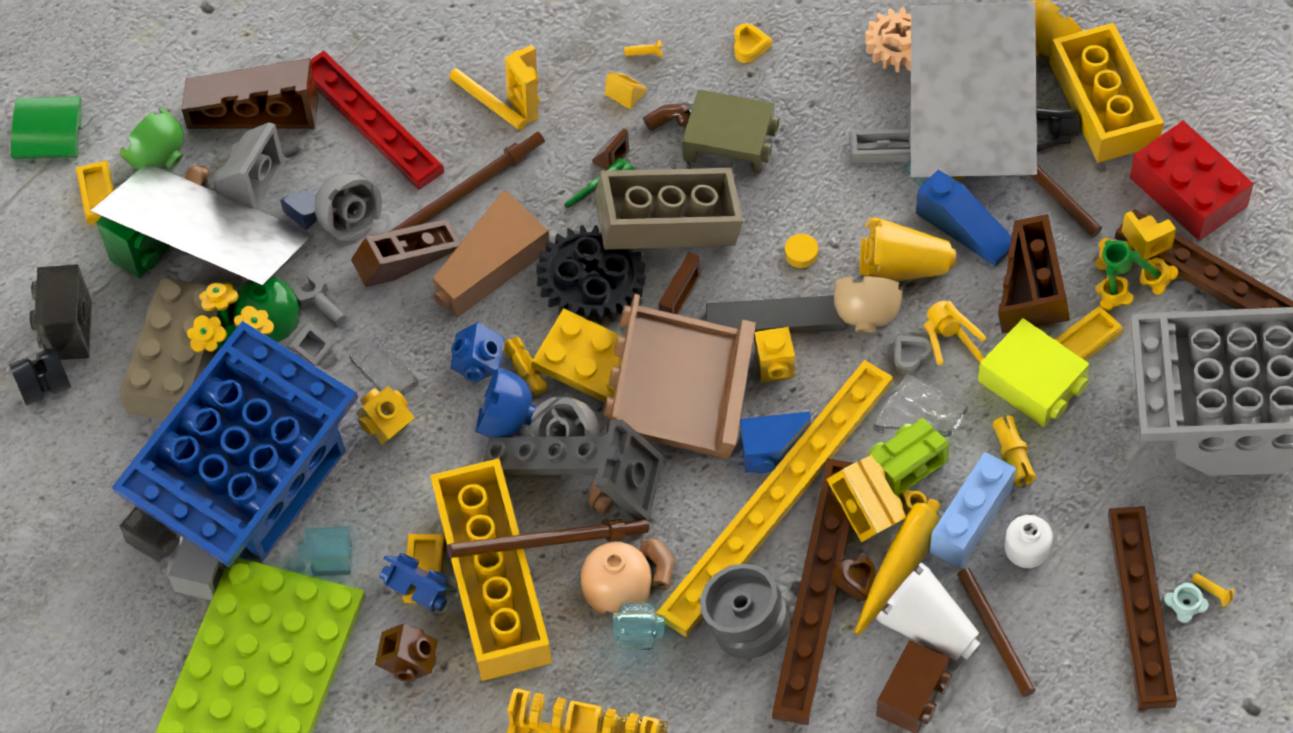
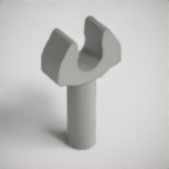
(318, 298)

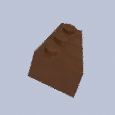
(1033, 277)

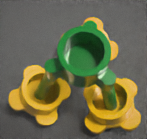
(1118, 259)

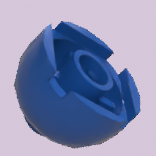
(505, 406)

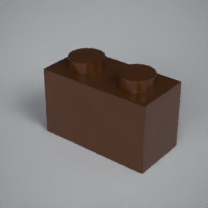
(913, 687)

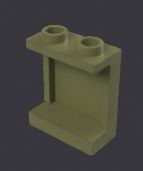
(730, 128)

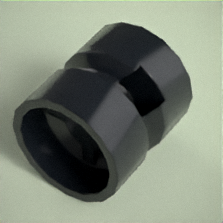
(27, 375)

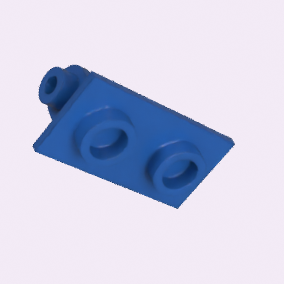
(429, 585)

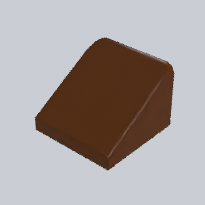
(615, 148)

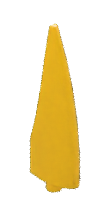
(901, 559)

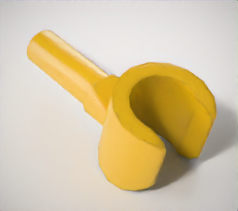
(910, 496)

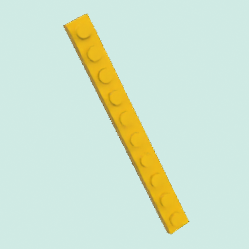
(778, 492)

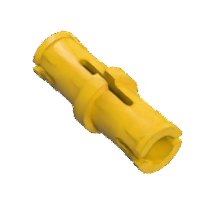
(1014, 450)

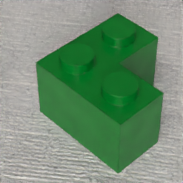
(129, 247)

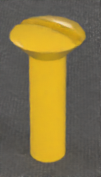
(645, 49)
(1224, 595)

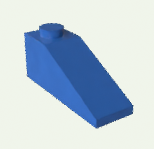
(962, 217)

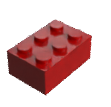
(1191, 180)

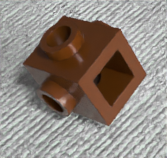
(406, 652)

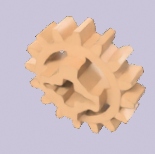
(890, 39)

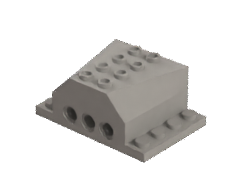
(1218, 387)

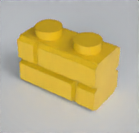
(866, 498)

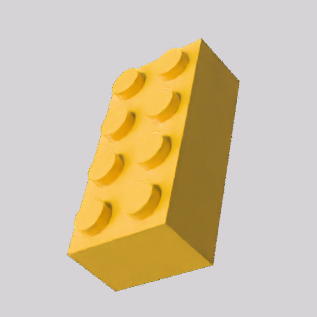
(1106, 92)

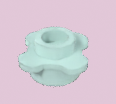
(1188, 592)

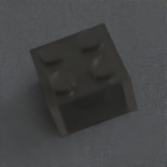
(62, 311)

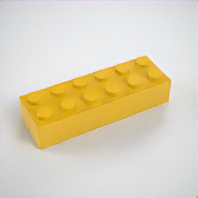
(496, 586)

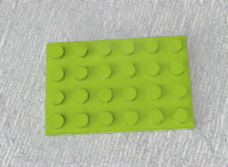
(263, 653)

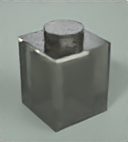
(148, 535)

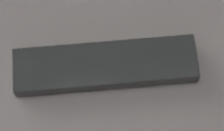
(798, 314)

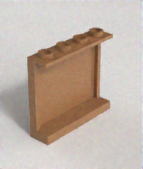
(680, 379)

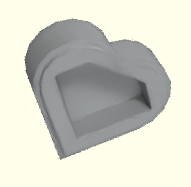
(911, 353)

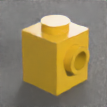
(774, 354)

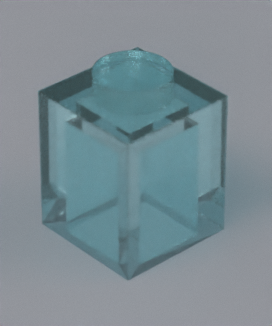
(326, 551)

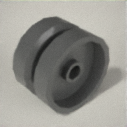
(745, 610)

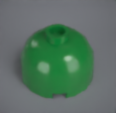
(274, 298)

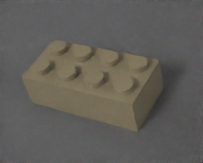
(668, 208)
(163, 359)

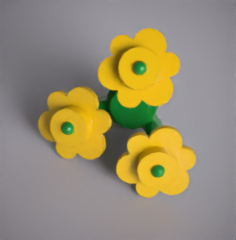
(208, 333)

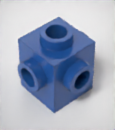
(476, 352)

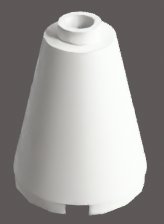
(930, 616)

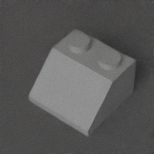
(251, 166)

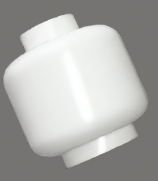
(1028, 541)

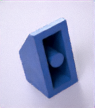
(770, 438)

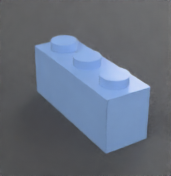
(972, 510)

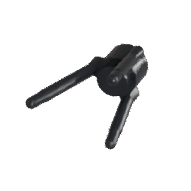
(1062, 123)

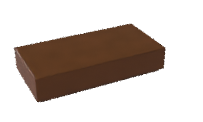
(681, 285)

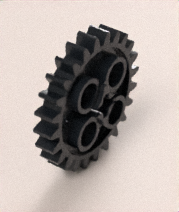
(589, 275)

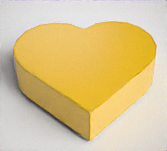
(750, 43)

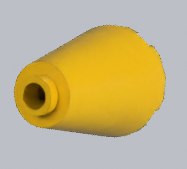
(903, 252)

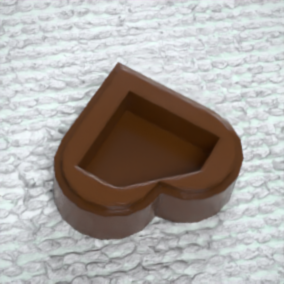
(855, 576)

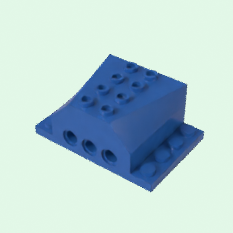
(241, 448)

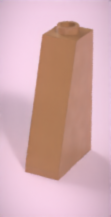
(490, 255)

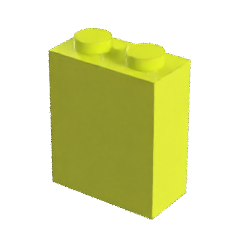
(1034, 373)

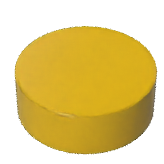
(801, 250)

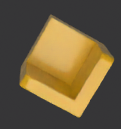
(1147, 235)

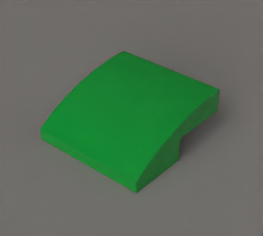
(46, 127)

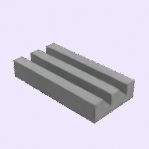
(883, 150)

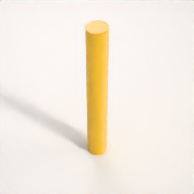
(488, 99)

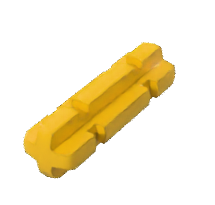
(522, 363)

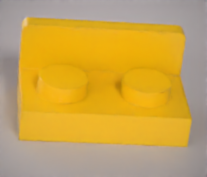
(523, 82)

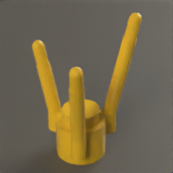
(946, 321)

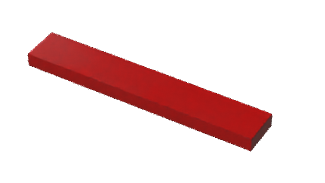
(374, 122)

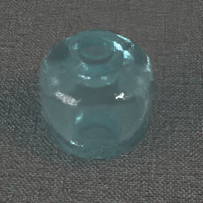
(637, 626)

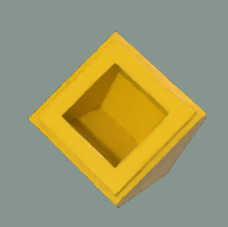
(624, 89)

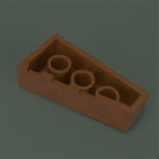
(252, 97)

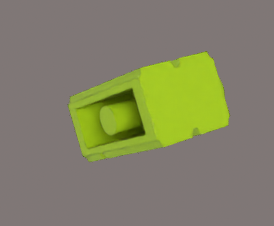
(911, 455)

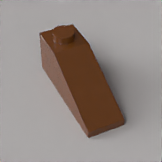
(402, 251)

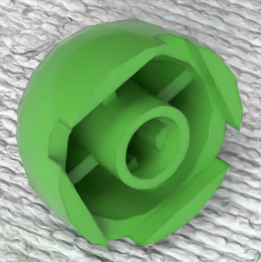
(155, 142)

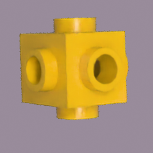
(384, 425)

